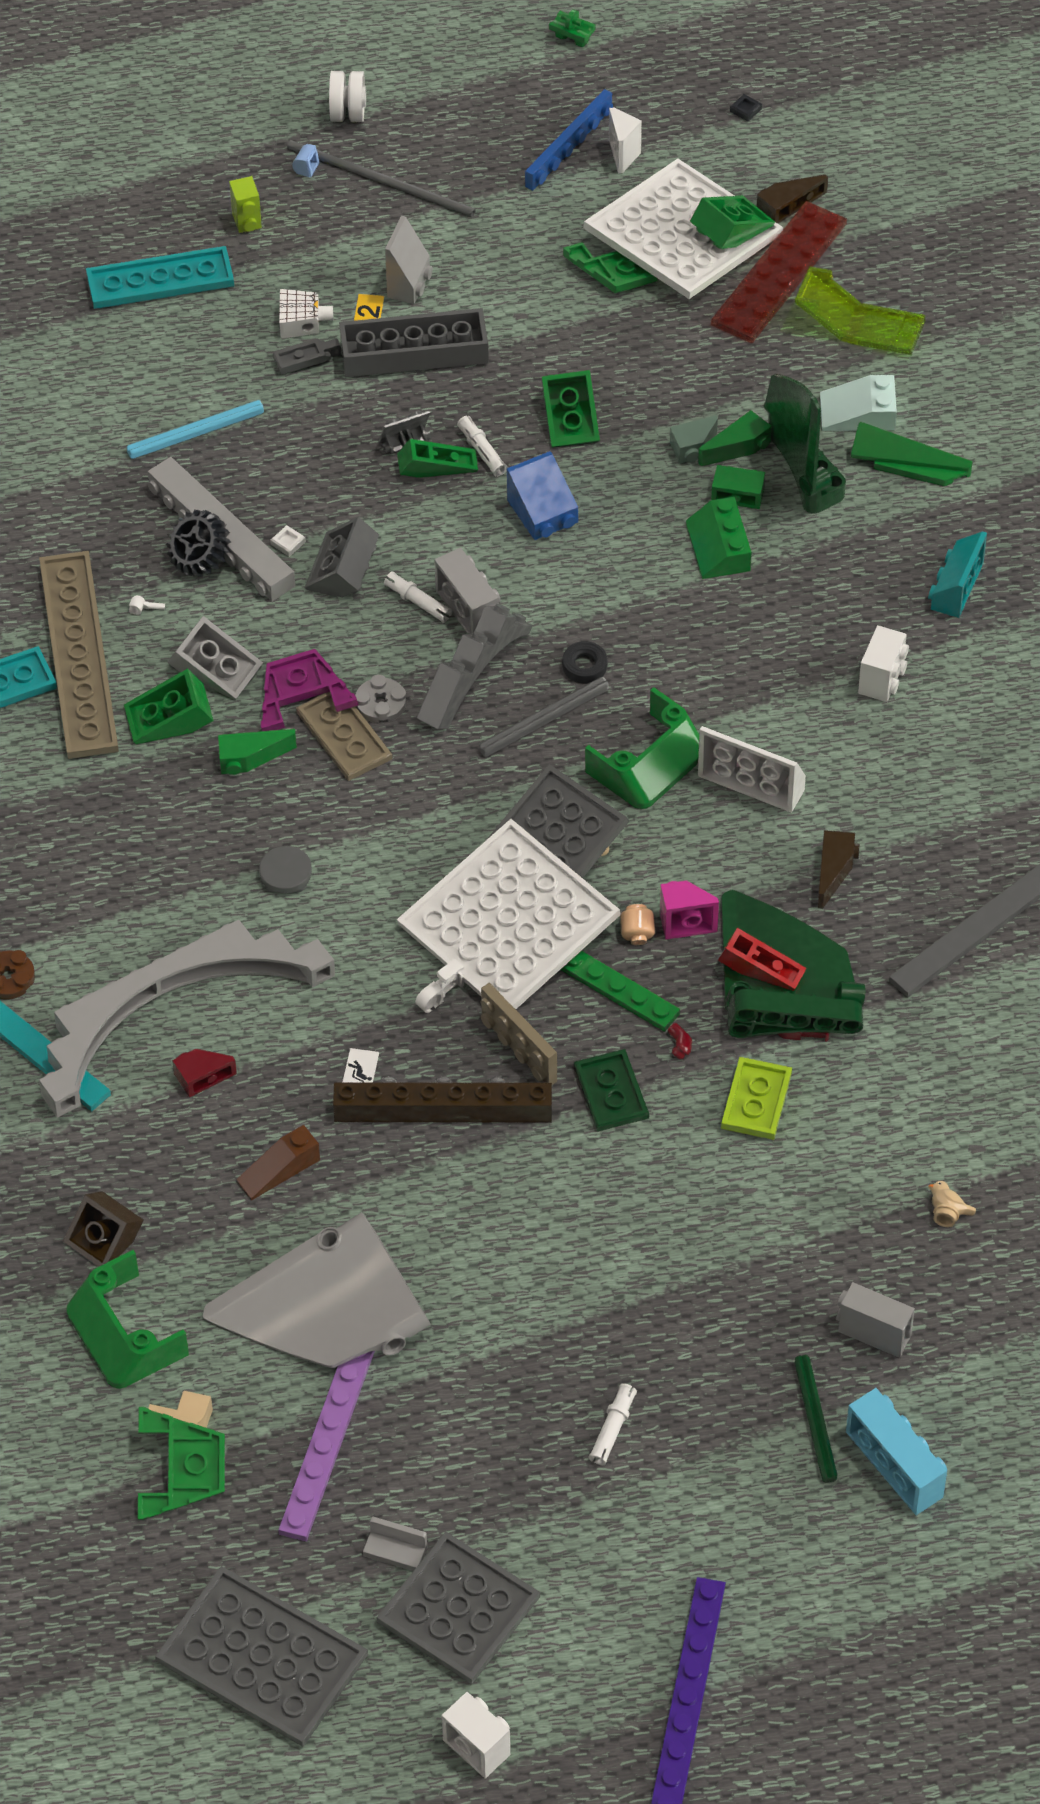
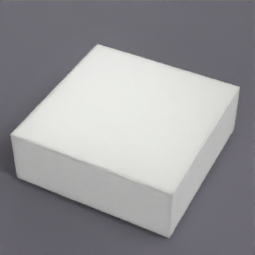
(288, 541)

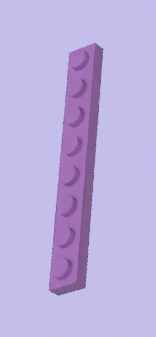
(324, 1447)

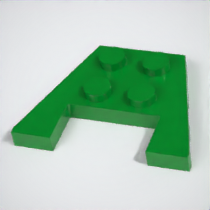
(610, 269)
(194, 1463)

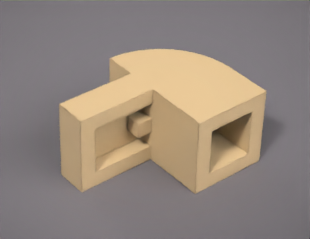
(192, 1408)

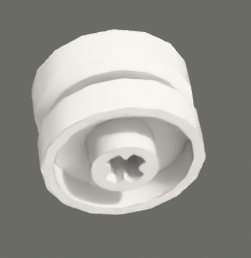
(348, 96)

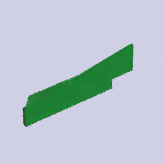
(907, 457)

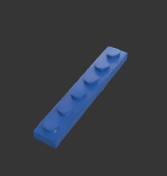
(568, 140)

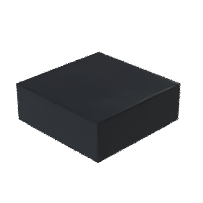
(746, 107)

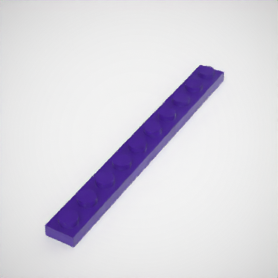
(689, 1692)

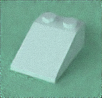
(861, 400)

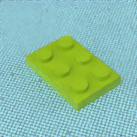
(756, 1098)

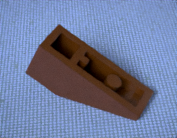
(280, 1162)

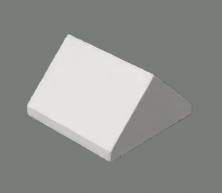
(624, 138)

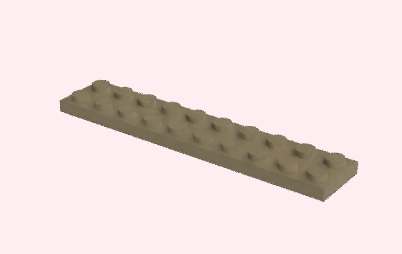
(78, 655)

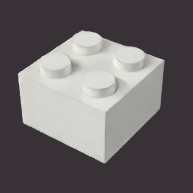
(883, 664)
(476, 1734)

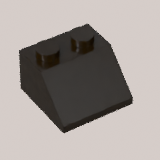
(102, 1228)

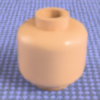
(637, 924)

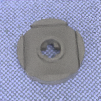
(381, 687)

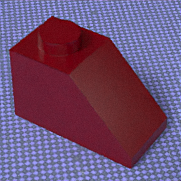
(202, 1070)

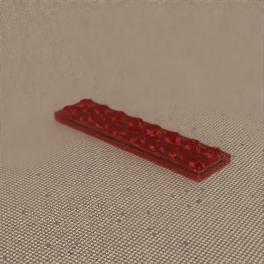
(778, 272)

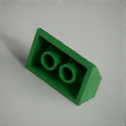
(719, 539)

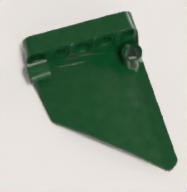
(796, 433)
(825, 995)

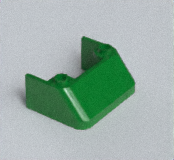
(659, 767)
(119, 1356)

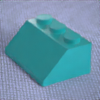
(958, 575)

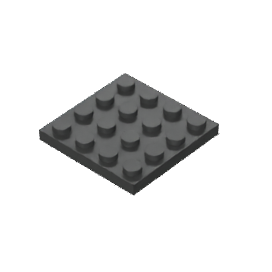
(567, 820)
(458, 1607)

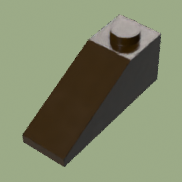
(787, 197)
(836, 862)

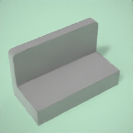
(395, 1544)

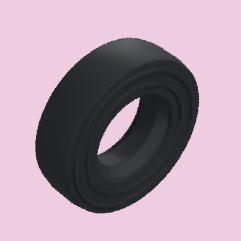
(584, 675)

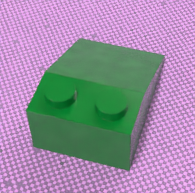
(729, 220)
(570, 408)
(169, 709)

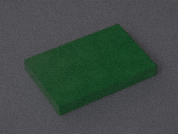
(611, 1090)

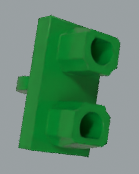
(572, 26)

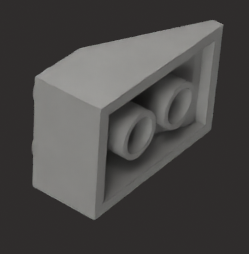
(406, 264)
(215, 659)

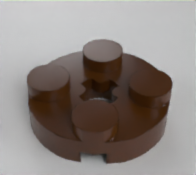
(23, 974)

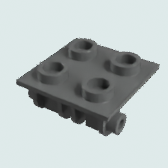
(411, 427)

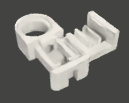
(433, 994)

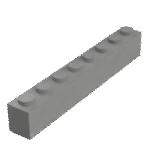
(246, 551)

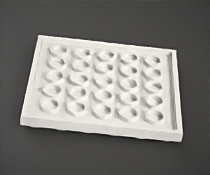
(656, 231)
(509, 915)

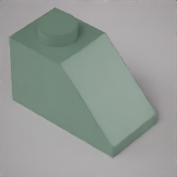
(690, 436)

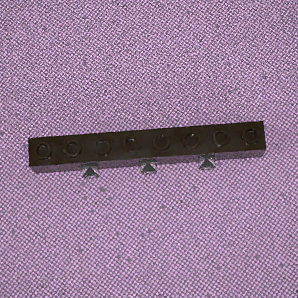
(442, 1101)

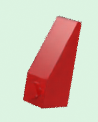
(760, 961)

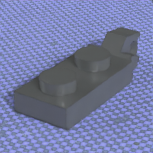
(305, 354)

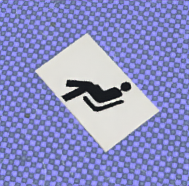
(360, 1066)

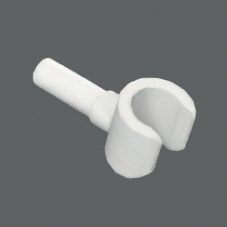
(138, 603)

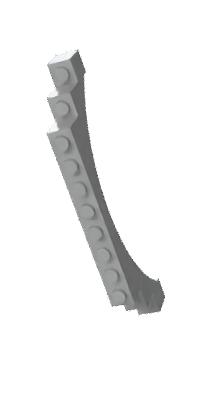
(219, 954)

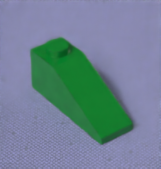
(738, 440)
(435, 459)
(250, 750)

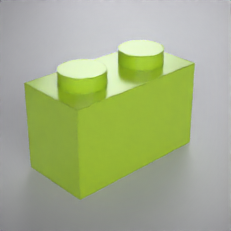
(245, 204)

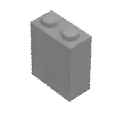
(875, 1319)

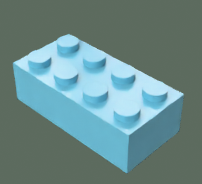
(896, 1450)

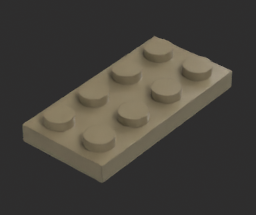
(518, 1034)

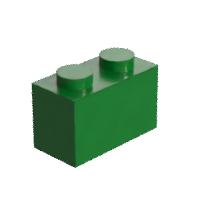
(741, 483)

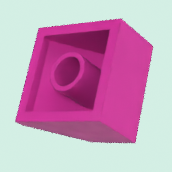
(687, 910)

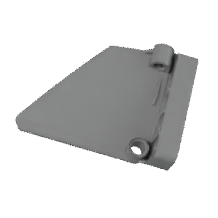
(325, 1299)

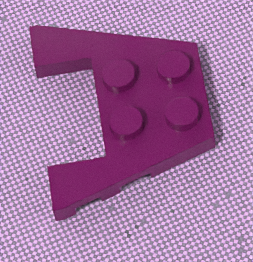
(298, 679)

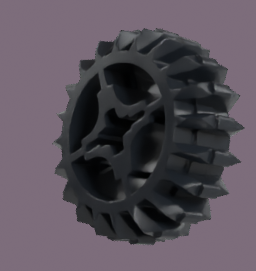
(198, 528)

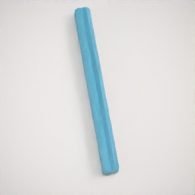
(195, 429)

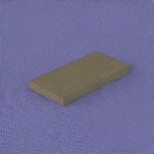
(344, 736)

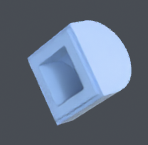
(306, 160)

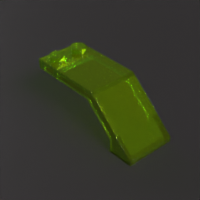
(857, 321)

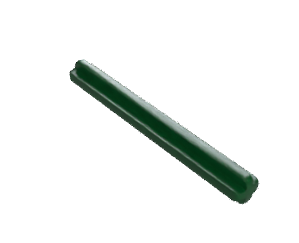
(815, 1418)

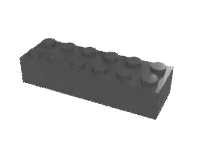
(414, 342)

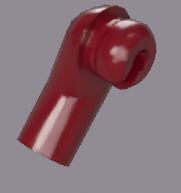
(683, 1041)

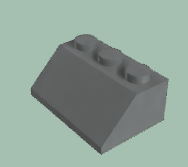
(343, 559)

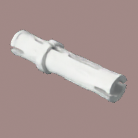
(477, 439)
(410, 592)
(617, 1414)

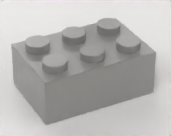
(463, 588)

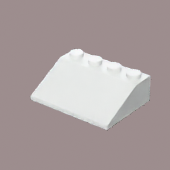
(749, 770)

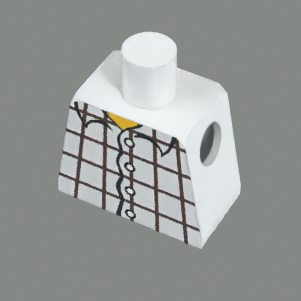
(301, 313)

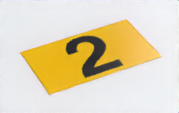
(368, 307)

